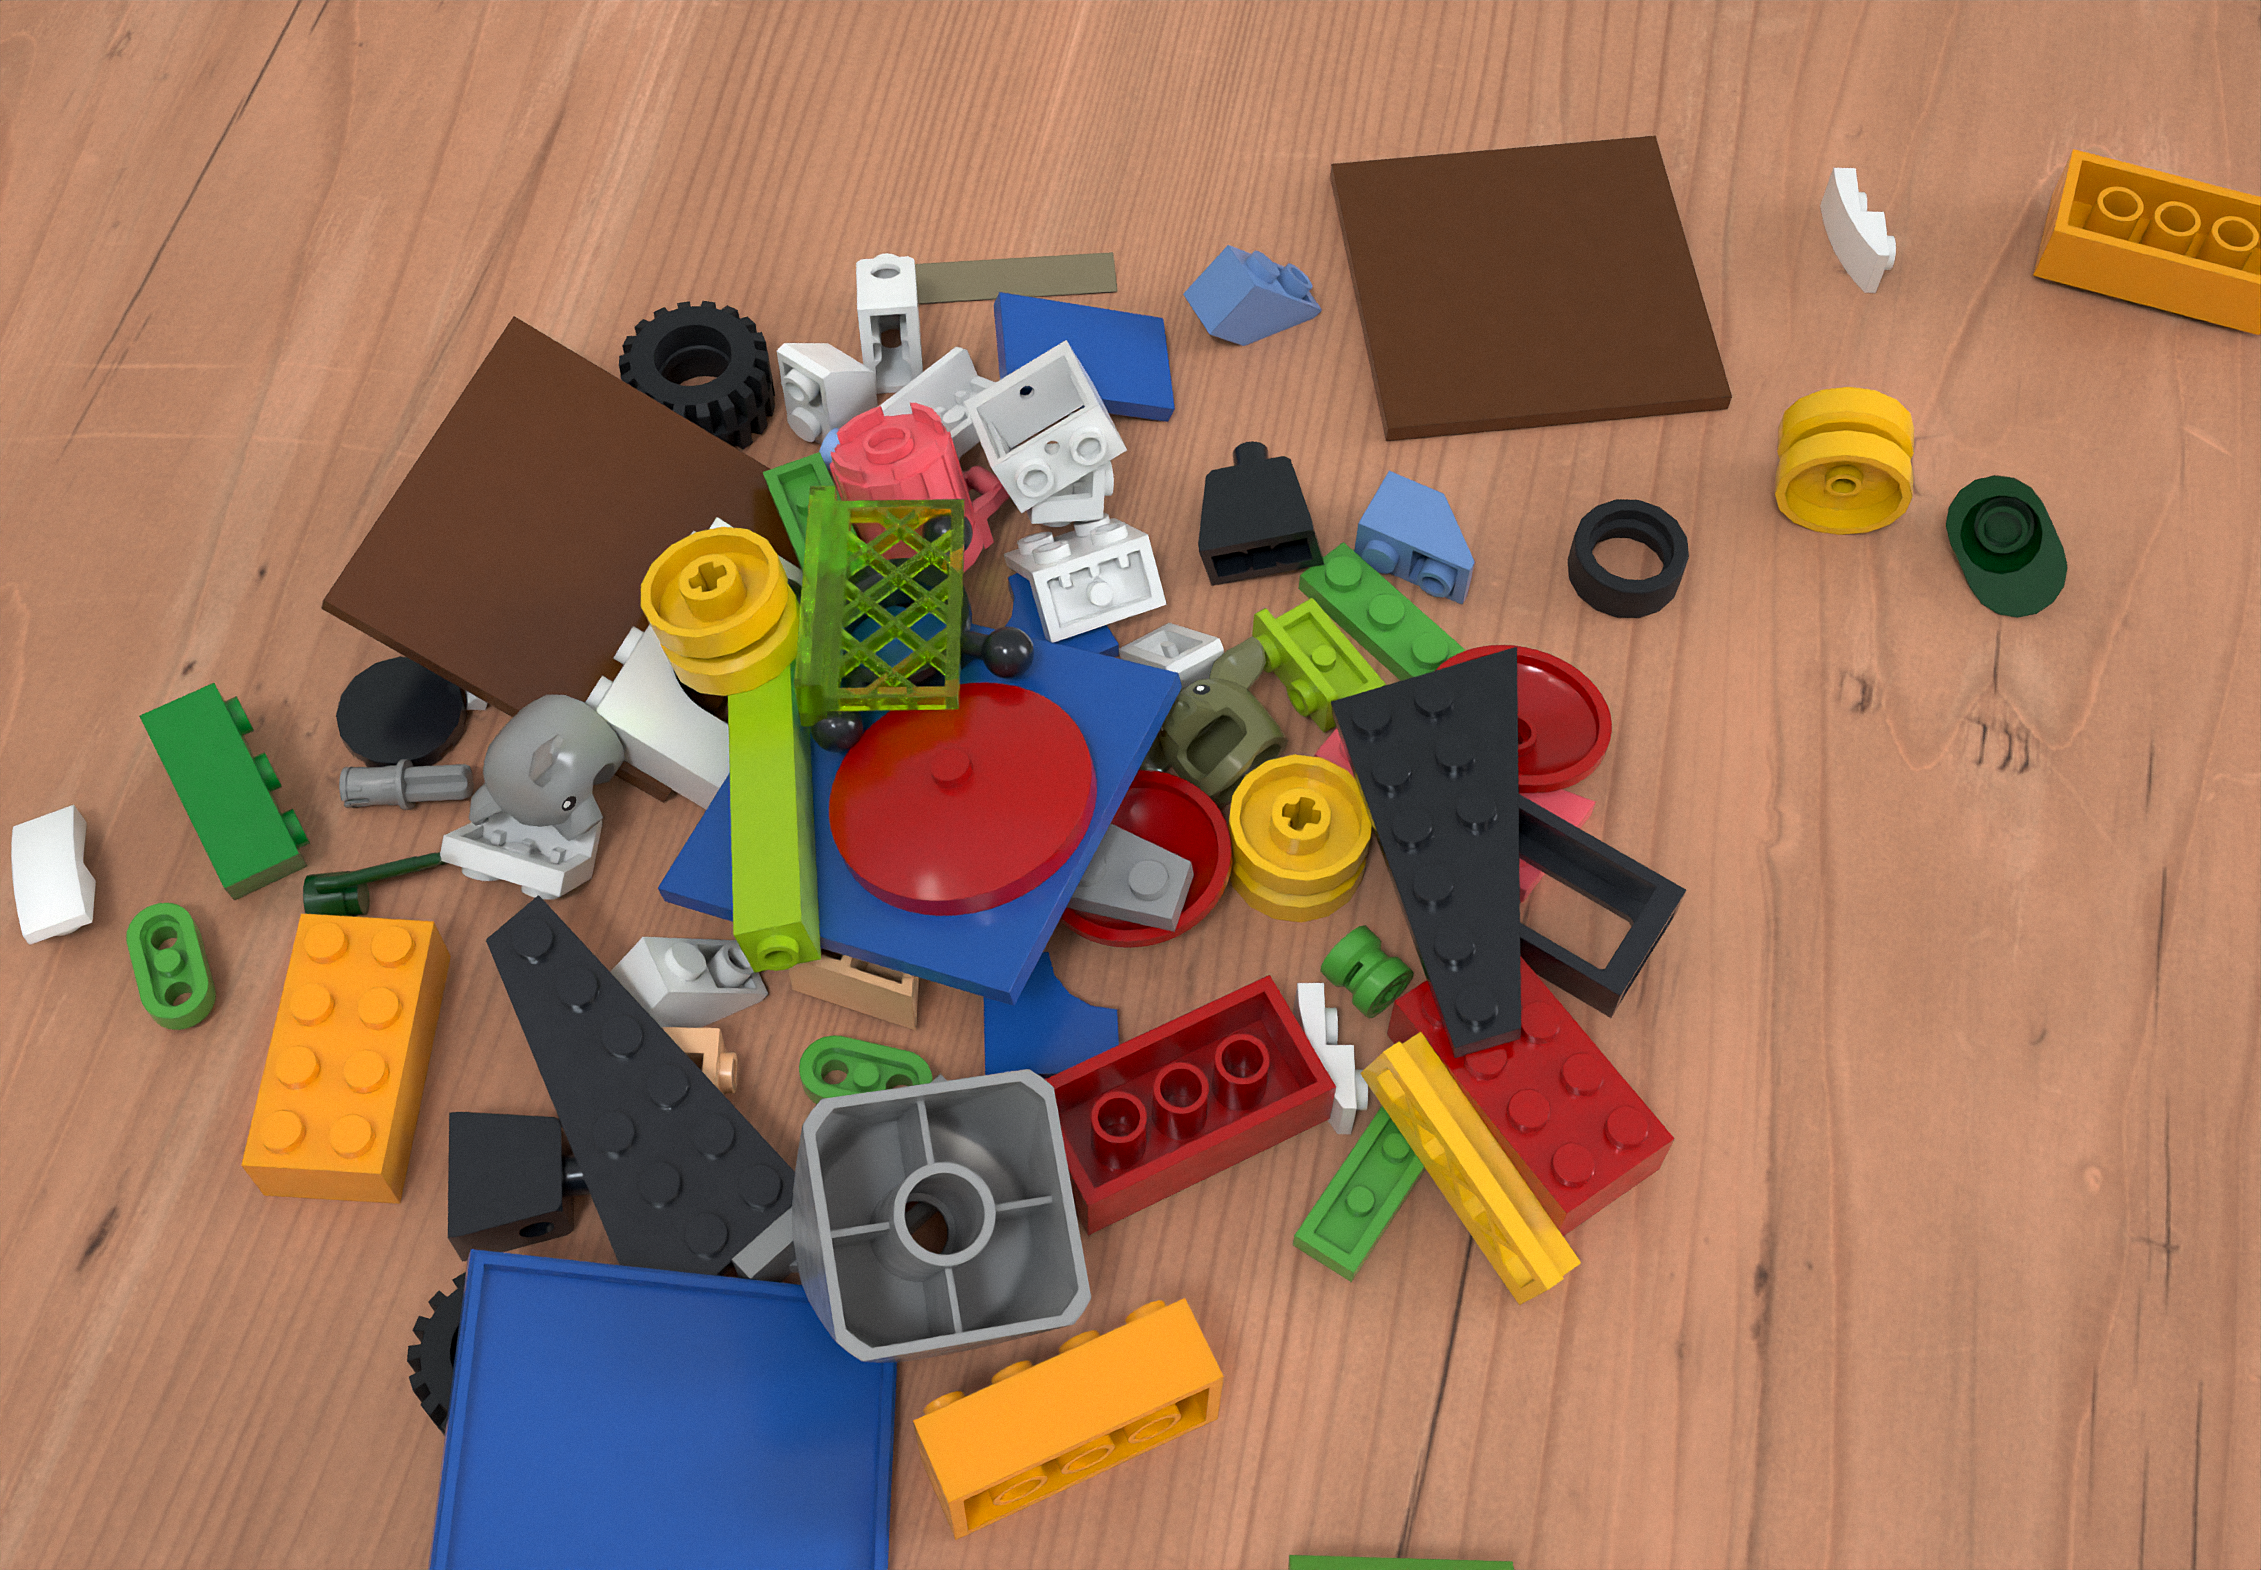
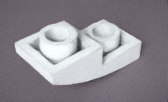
(1855, 233)
(49, 875)
(1321, 1029)

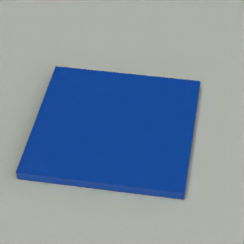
(982, 952)
(657, 1426)

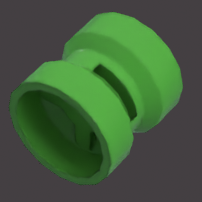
(1366, 971)

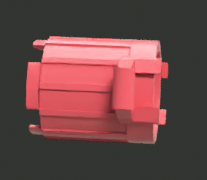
(911, 461)

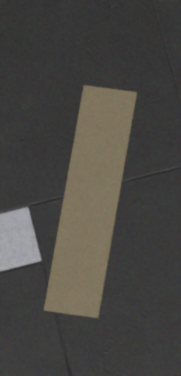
(1016, 276)

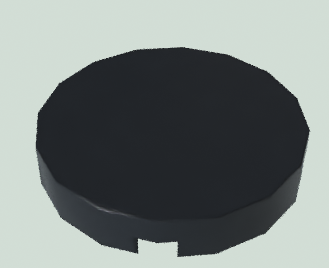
(400, 714)

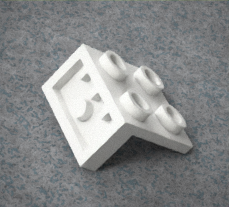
(1088, 575)

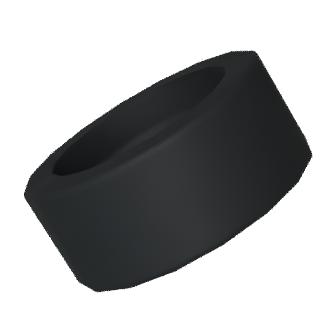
(1640, 523)

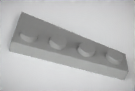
(1134, 881)

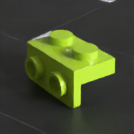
(1312, 660)

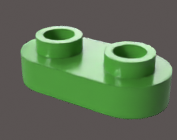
(170, 971)
(867, 1067)

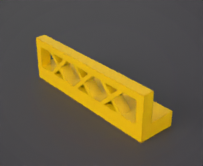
(1470, 1168)

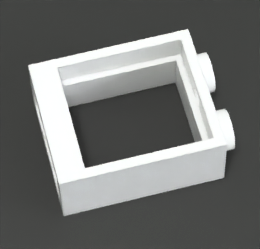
(1008, 418)

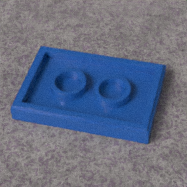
(1117, 349)

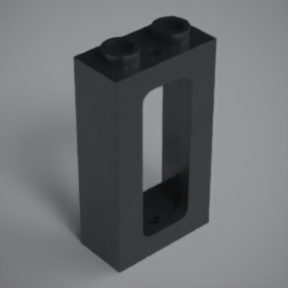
(1607, 879)

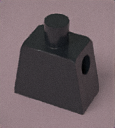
(1255, 519)
(509, 1181)

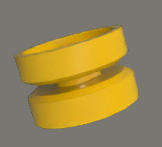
(1845, 461)
(722, 610)
(1298, 838)

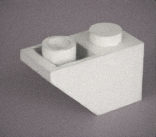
(823, 388)
(689, 980)

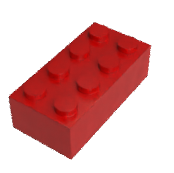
(1187, 1102)
(1549, 1103)

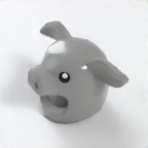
(547, 765)

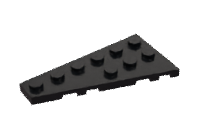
(1444, 807)
(655, 1140)

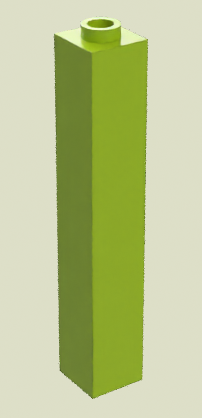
(772, 827)

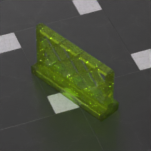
(825, 612)

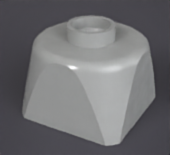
(997, 1174)

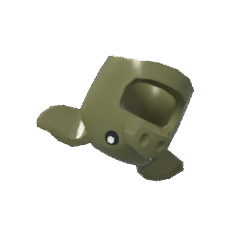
(1219, 727)

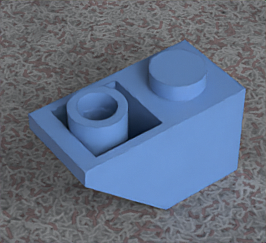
(1250, 297)
(1416, 538)

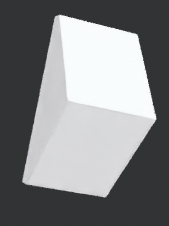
(1176, 650)

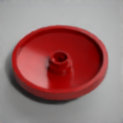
(963, 801)

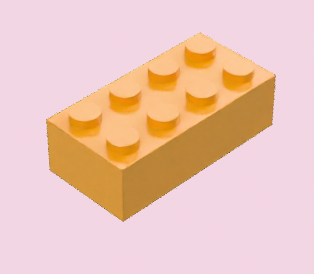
(2155, 241)
(348, 1059)
(1068, 1415)

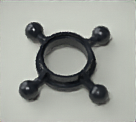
(1004, 651)

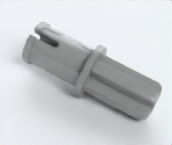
(404, 784)

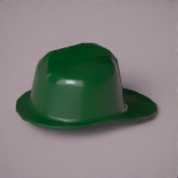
(2007, 546)

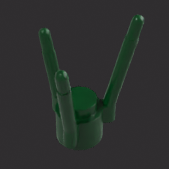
(348, 893)

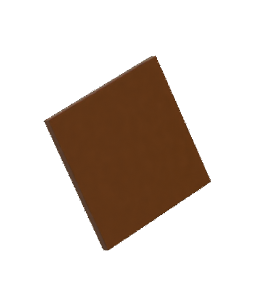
(1526, 288)
(534, 524)

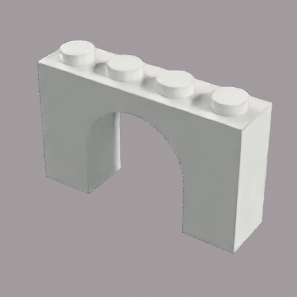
(659, 722)

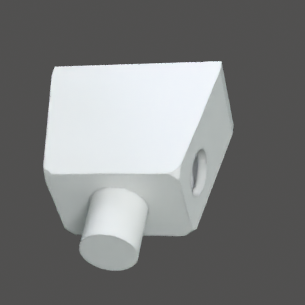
(885, 302)

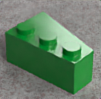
(227, 790)

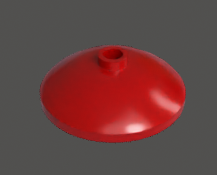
(1560, 719)
(1182, 822)

